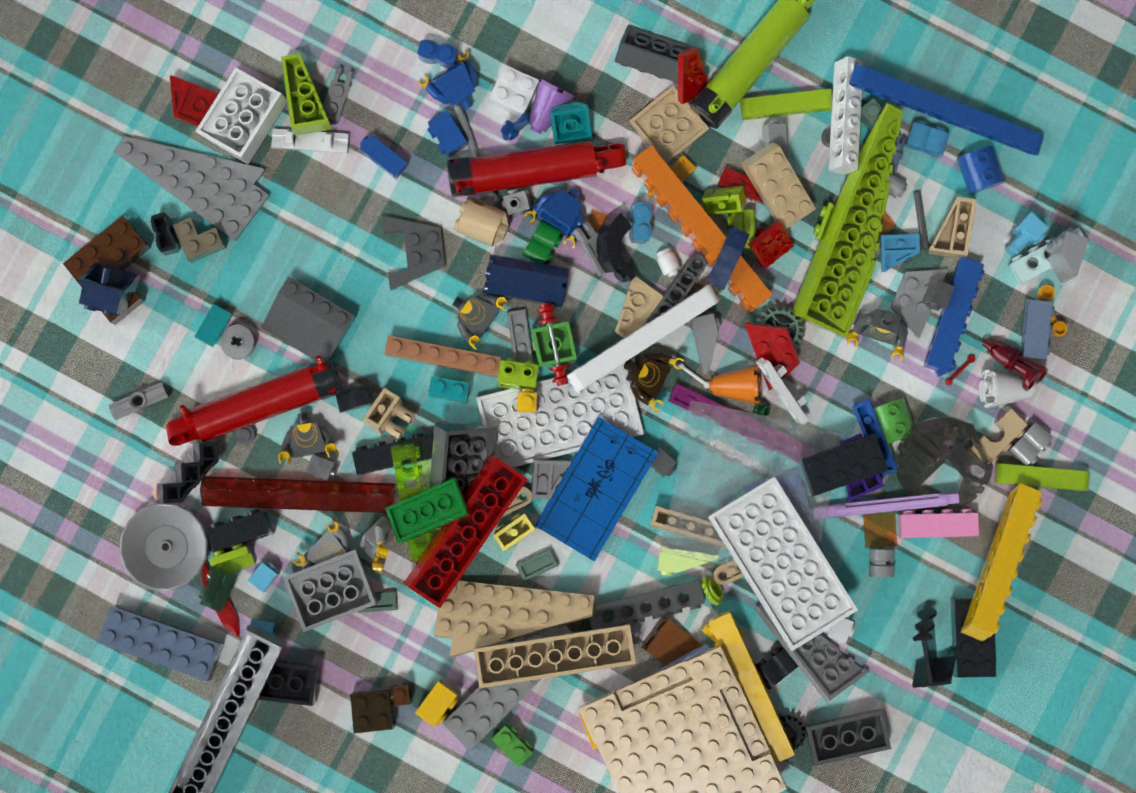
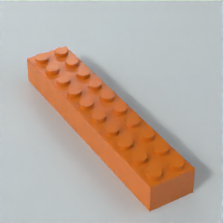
(697, 225)

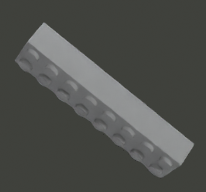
(490, 704)

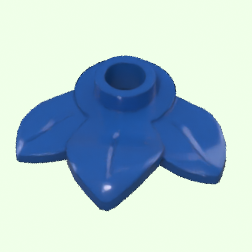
(510, 130)

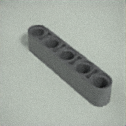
(679, 287)

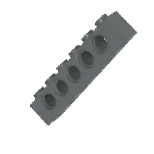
(692, 588)

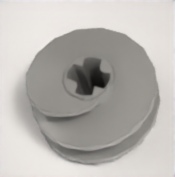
(247, 344)

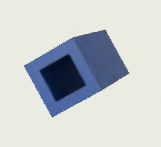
(383, 156)

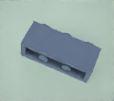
(1037, 329)

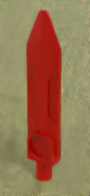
(228, 616)

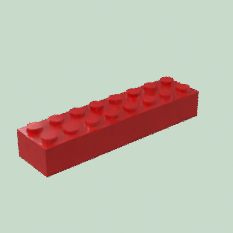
(462, 539)

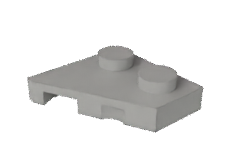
(546, 476)

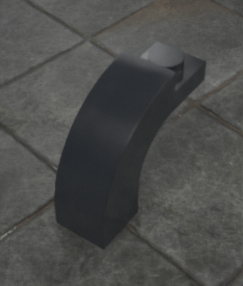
(609, 244)

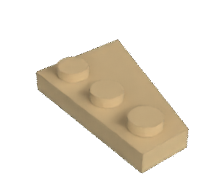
(637, 308)

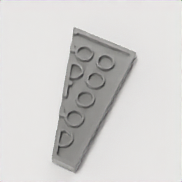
(820, 662)

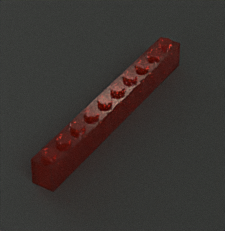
(297, 494)

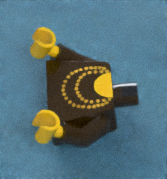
(648, 376)

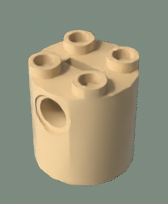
(482, 222)

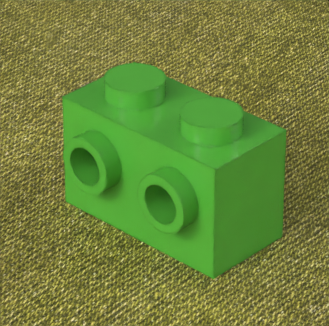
(512, 745)

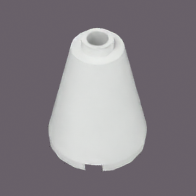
(1002, 389)

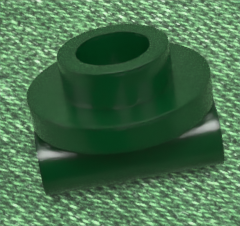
(762, 409)

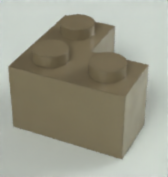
(195, 244)

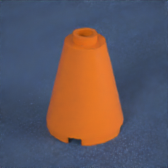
(738, 385)

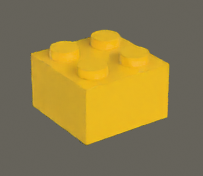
(436, 703)

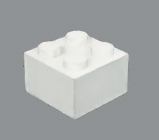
(513, 91)

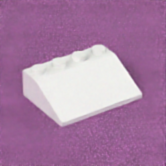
(242, 115)

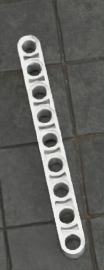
(643, 338)

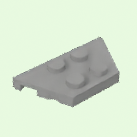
(910, 296)

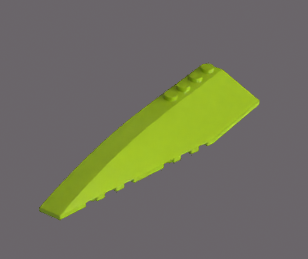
(843, 270)

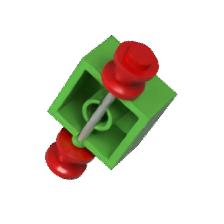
(553, 344)

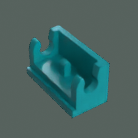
(212, 325)

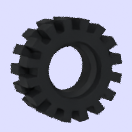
(798, 727)

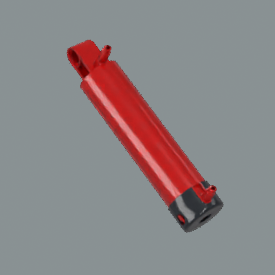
(532, 167)
(256, 403)

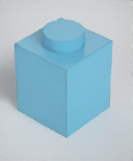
(264, 576)

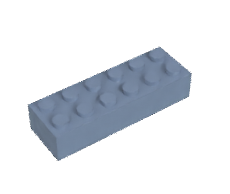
(160, 643)

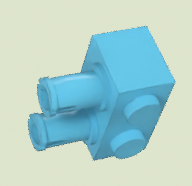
(1027, 232)

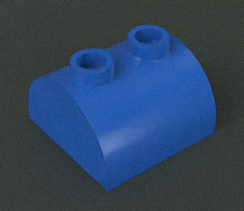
(981, 169)

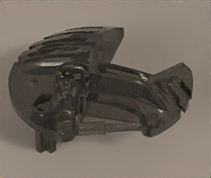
(926, 452)

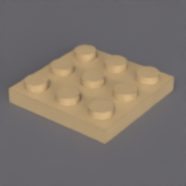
(668, 125)

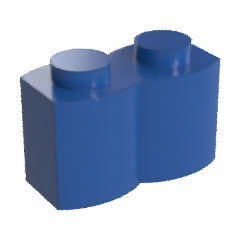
(432, 53)

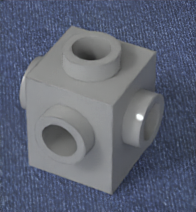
(523, 200)

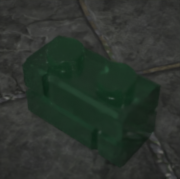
(218, 588)

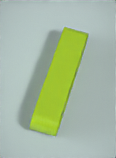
(786, 104)
(1042, 477)

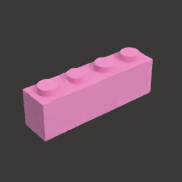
(938, 525)

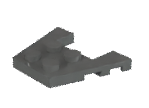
(422, 247)

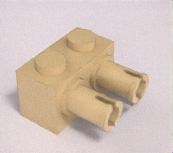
(384, 410)

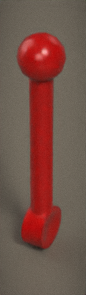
(970, 359)

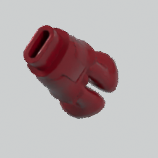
(1011, 359)

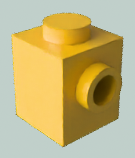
(527, 402)

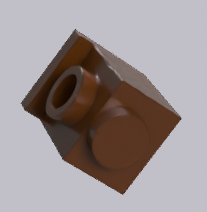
(400, 694)

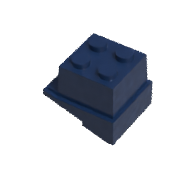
(107, 289)

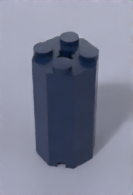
(526, 280)

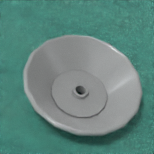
(144, 541)

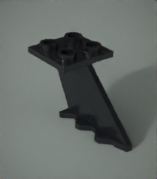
(931, 670)

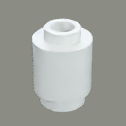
(668, 263)

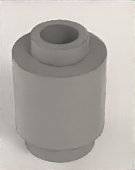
(896, 186)

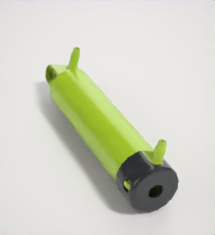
(750, 61)

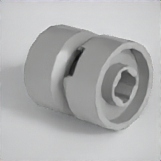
(881, 563)

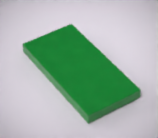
(427, 511)

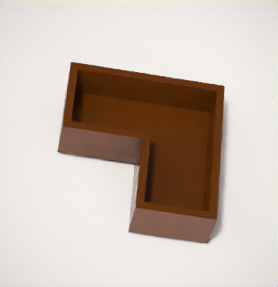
(114, 247)

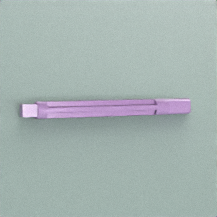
(891, 504)

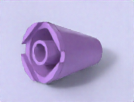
(546, 99)

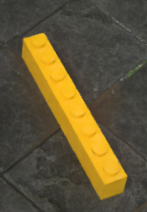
(729, 635)

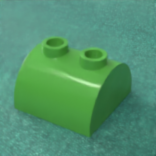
(895, 419)

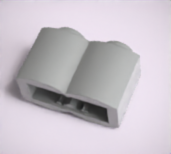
(1030, 444)

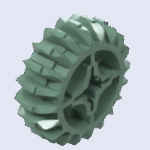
(775, 322)

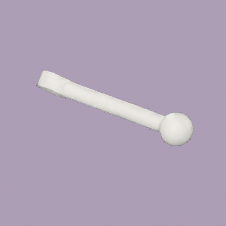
(705, 383)

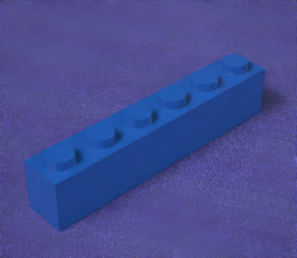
(952, 319)

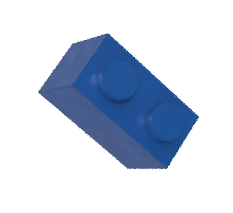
(447, 134)

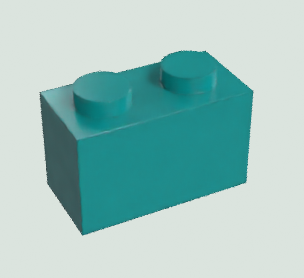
(449, 389)

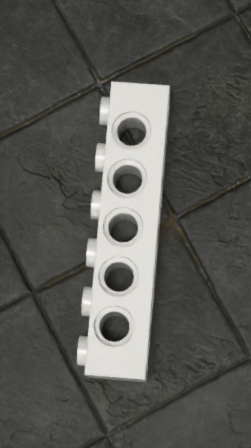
(845, 119)

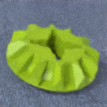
(712, 590)

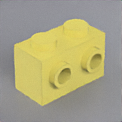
(514, 532)

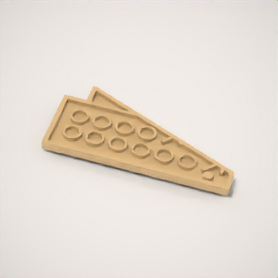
(496, 614)

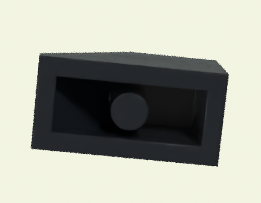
(356, 398)

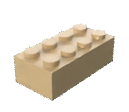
(778, 185)

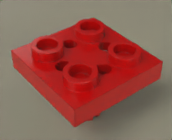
(770, 244)

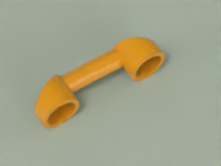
(1046, 293)

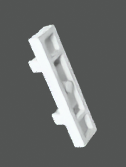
(314, 142)
(774, 376)

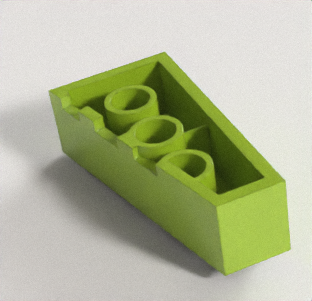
(303, 101)

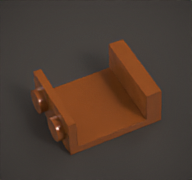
(669, 642)

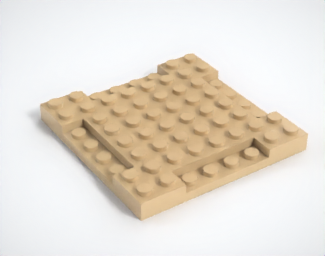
(683, 732)

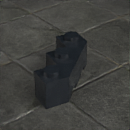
(189, 473)

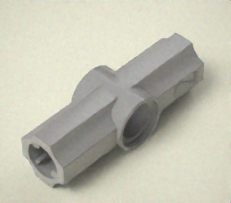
(127, 405)

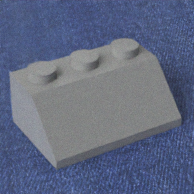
(1066, 255)

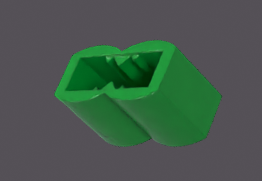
(543, 243)

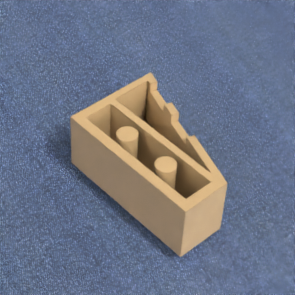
(956, 230)

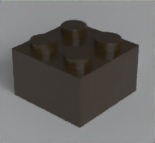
(372, 711)

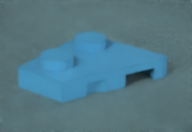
(897, 249)

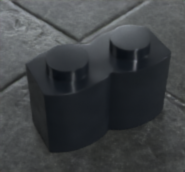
(165, 238)
(776, 667)

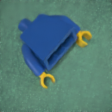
(454, 83)
(560, 211)

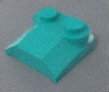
(570, 122)

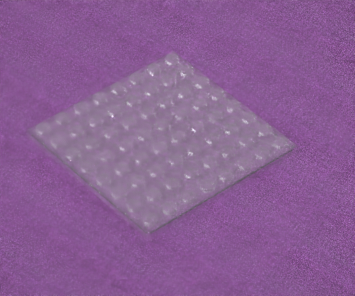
(725, 458)

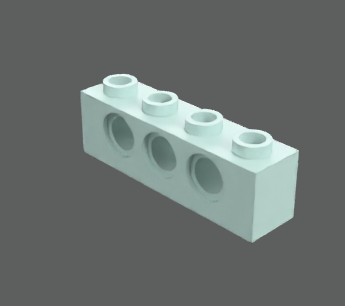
(1023, 272)

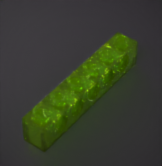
(399, 454)

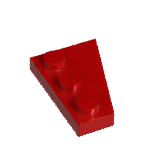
(690, 75)

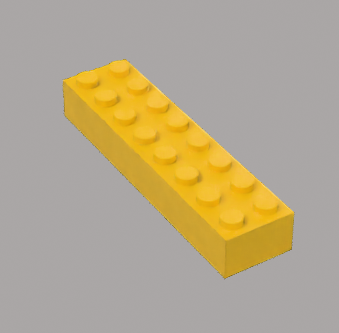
(1002, 562)

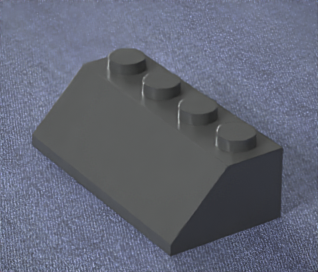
(650, 53)

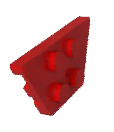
(190, 101)
(774, 345)

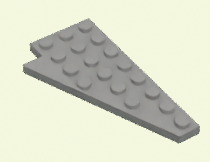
(209, 185)

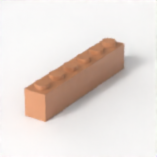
(442, 356)

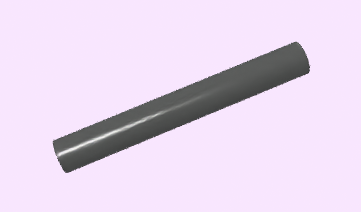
(921, 220)

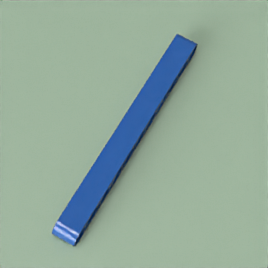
(946, 110)

